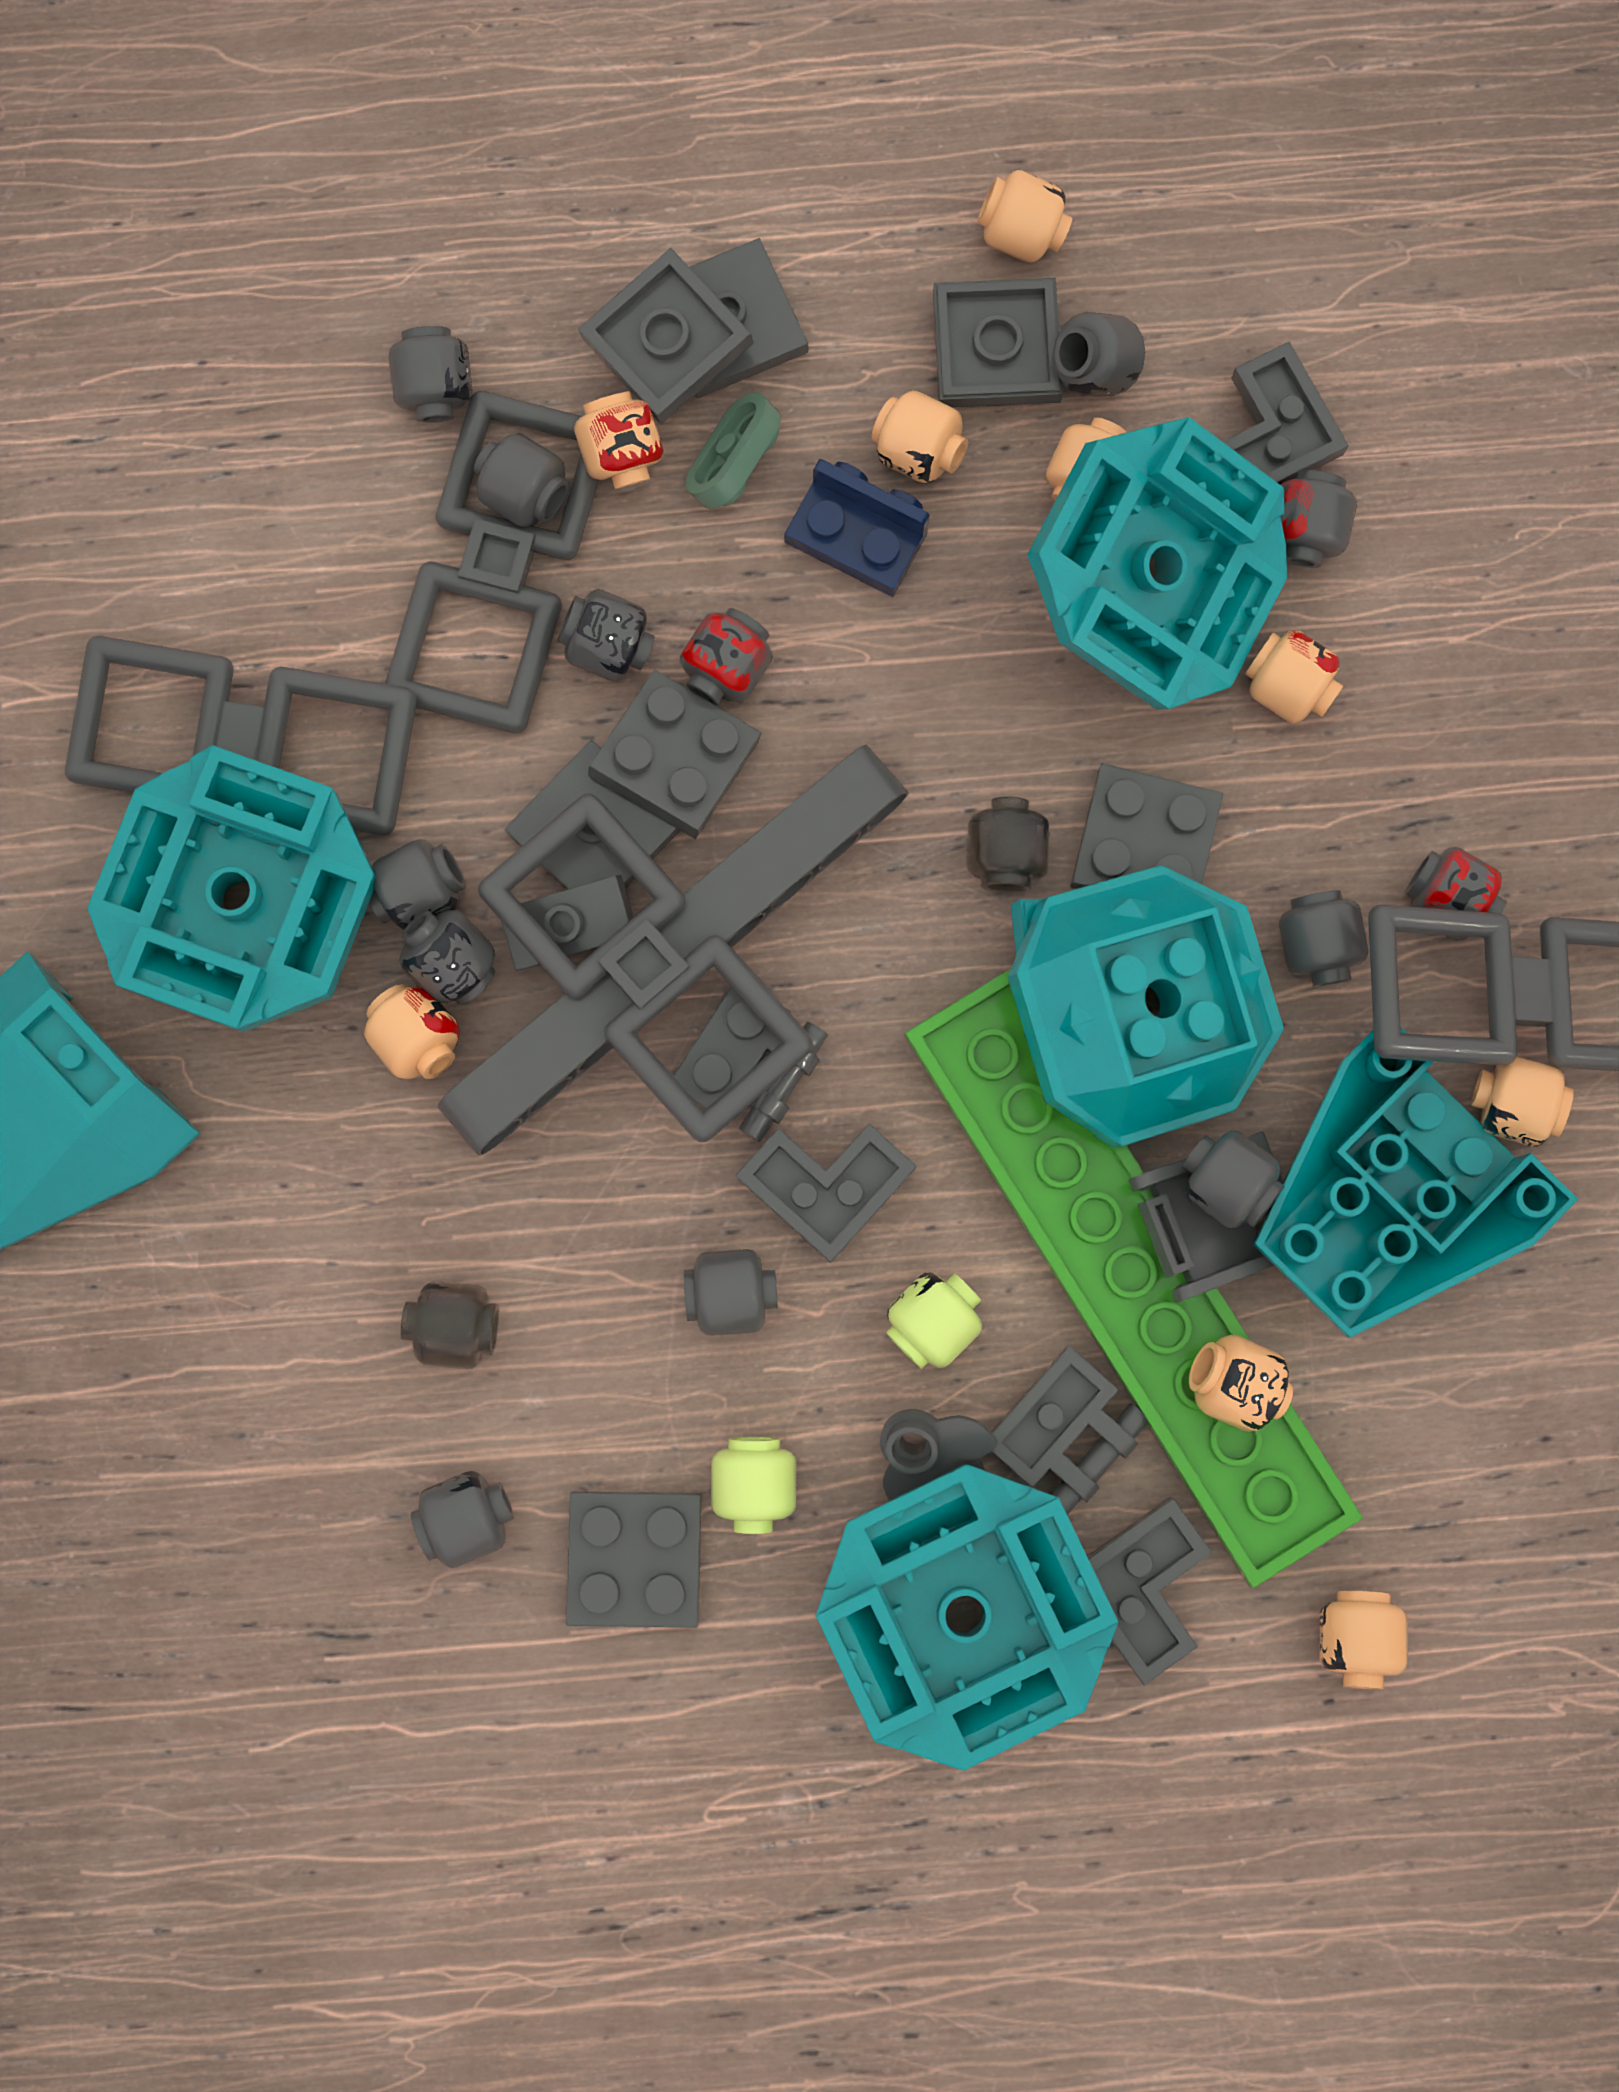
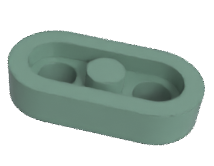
(733, 451)

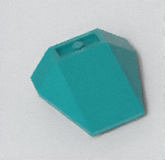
(70, 1110)
(1400, 1195)

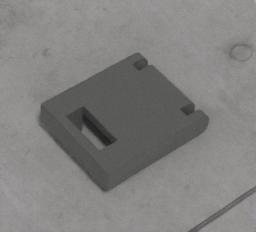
(1191, 1239)

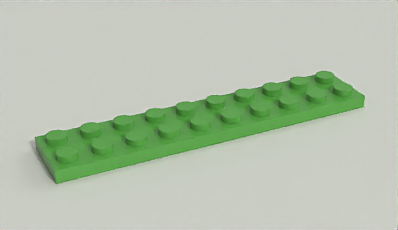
(1259, 1489)

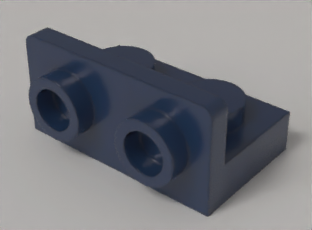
(858, 526)

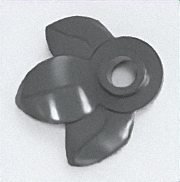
(946, 1446)

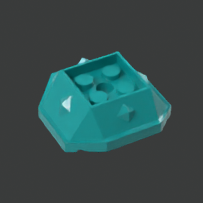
(1215, 549)
(181, 851)
(1086, 1013)
(980, 1688)

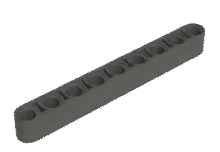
(723, 903)

